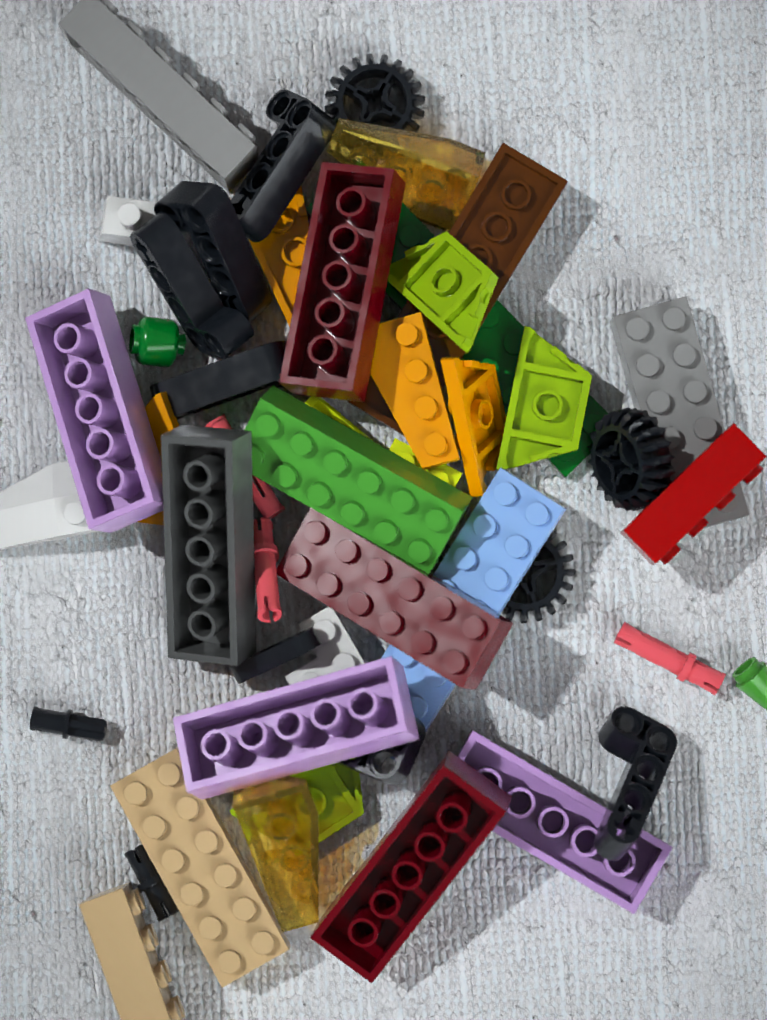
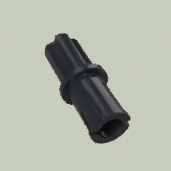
(68, 724)

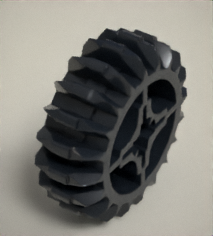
(361, 95)
(630, 458)
(534, 604)

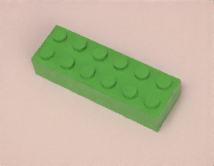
(353, 480)

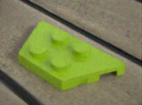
(446, 286)
(544, 404)
(336, 796)

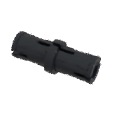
(151, 883)

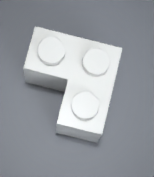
(334, 653)

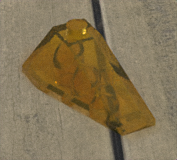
(436, 169)
(284, 841)

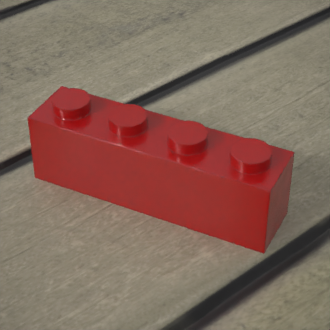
(693, 495)

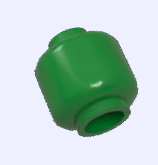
(156, 341)

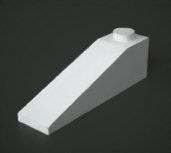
(41, 508)

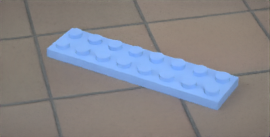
(486, 565)

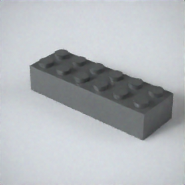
(209, 544)

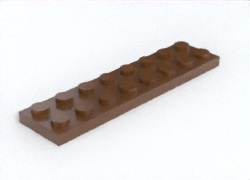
(496, 229)

